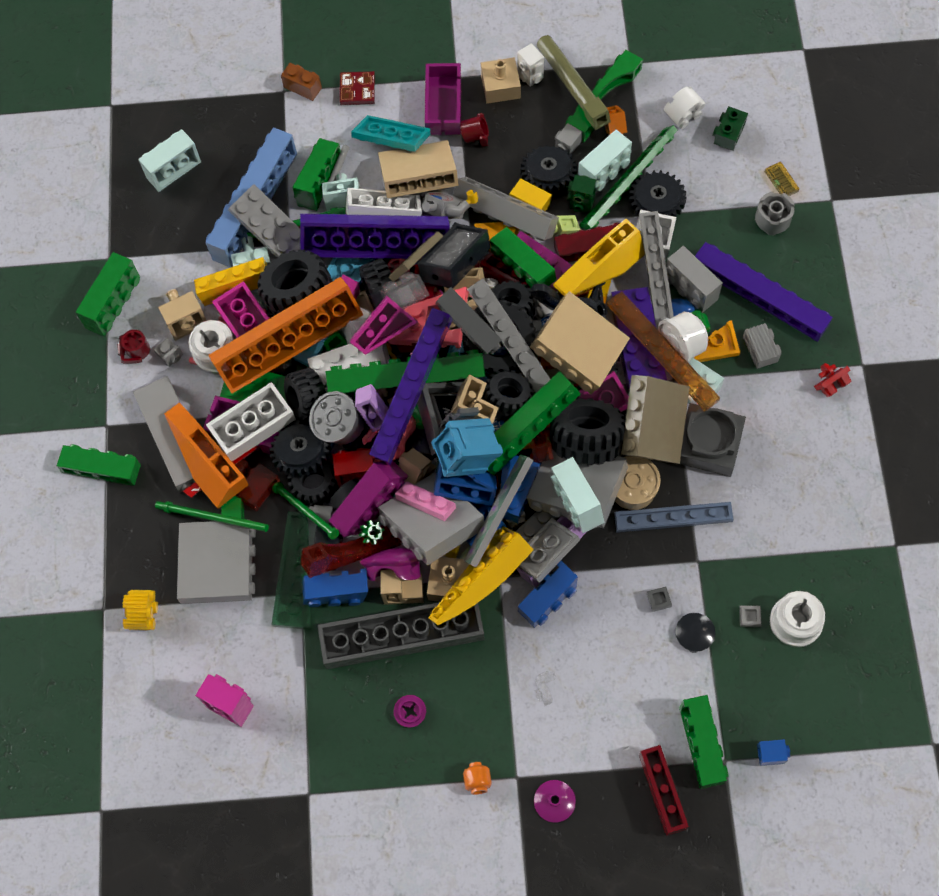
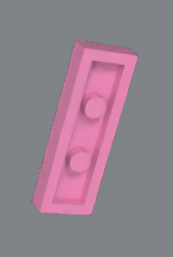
(425, 501)

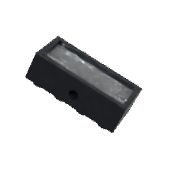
(454, 255)

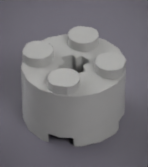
(774, 213)

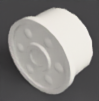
(685, 334)
(206, 339)
(797, 619)

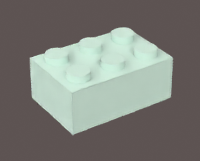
(606, 159)
(170, 160)
(577, 495)

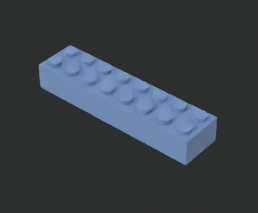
(266, 173)

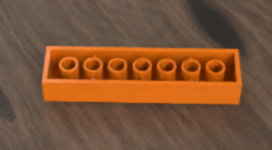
(286, 335)

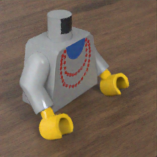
(444, 204)

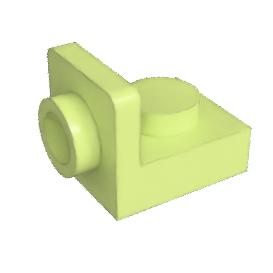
(566, 225)

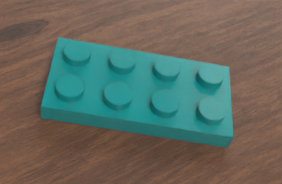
(390, 133)

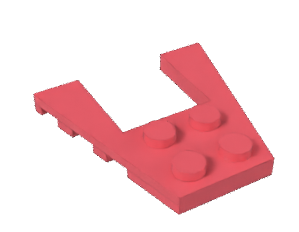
(420, 312)

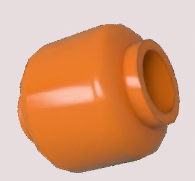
(477, 778)

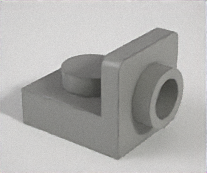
(168, 352)

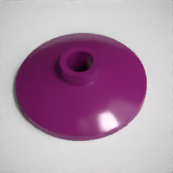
(554, 812)

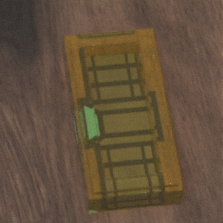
(781, 179)

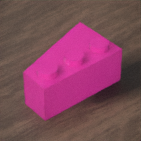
(382, 325)

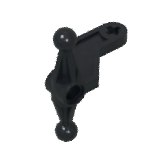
(551, 298)

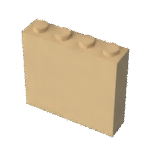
(419, 171)
(579, 343)

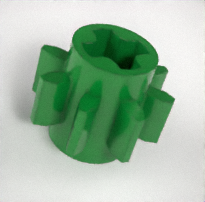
(369, 527)

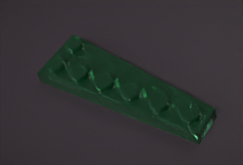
(289, 606)

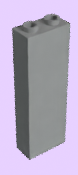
(154, 402)

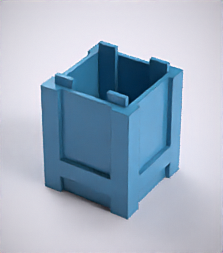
(466, 447)

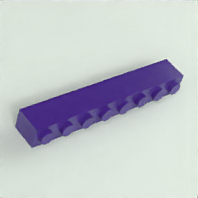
(765, 293)
(411, 386)

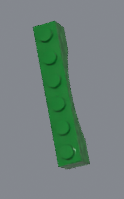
(623, 71)

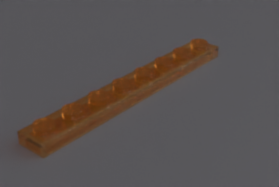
(663, 351)

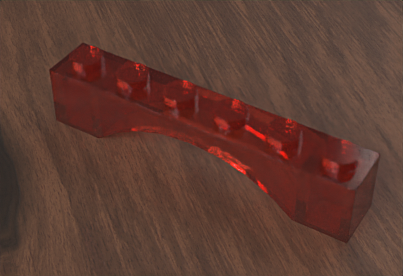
(327, 557)

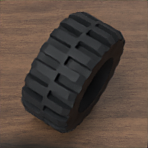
(287, 271)
(523, 324)
(588, 432)

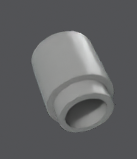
(323, 512)

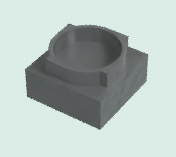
(711, 439)

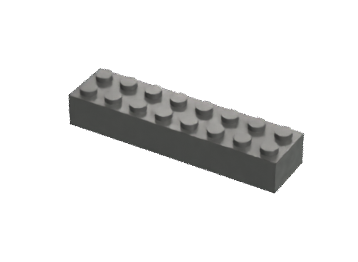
(395, 635)

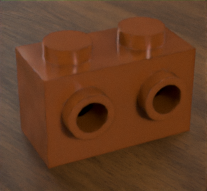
(301, 81)

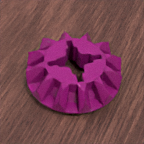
(419, 709)

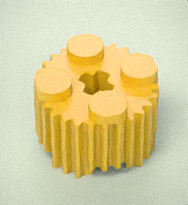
(139, 610)

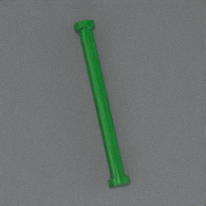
(279, 488)

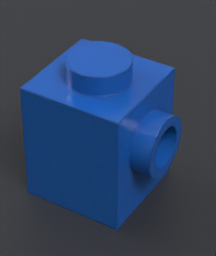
(773, 752)

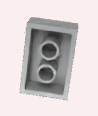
(693, 279)

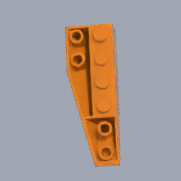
(204, 458)

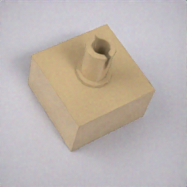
(500, 80)
(181, 313)
(443, 575)

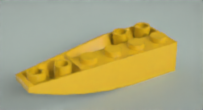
(604, 261)
(498, 562)

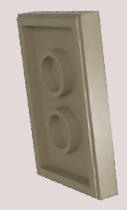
(414, 257)

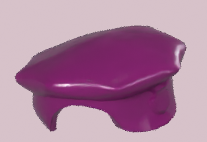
(399, 560)

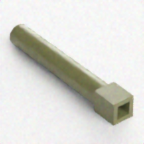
(593, 107)

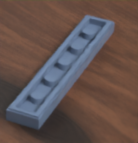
(673, 517)

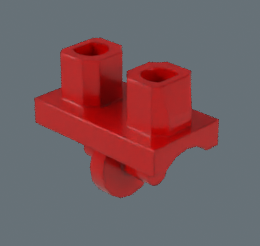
(826, 384)

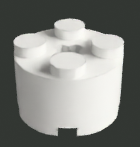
(685, 106)

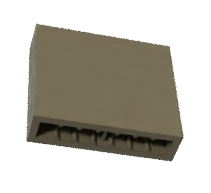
(655, 419)

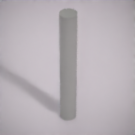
(339, 163)

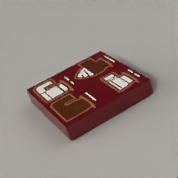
(357, 88)

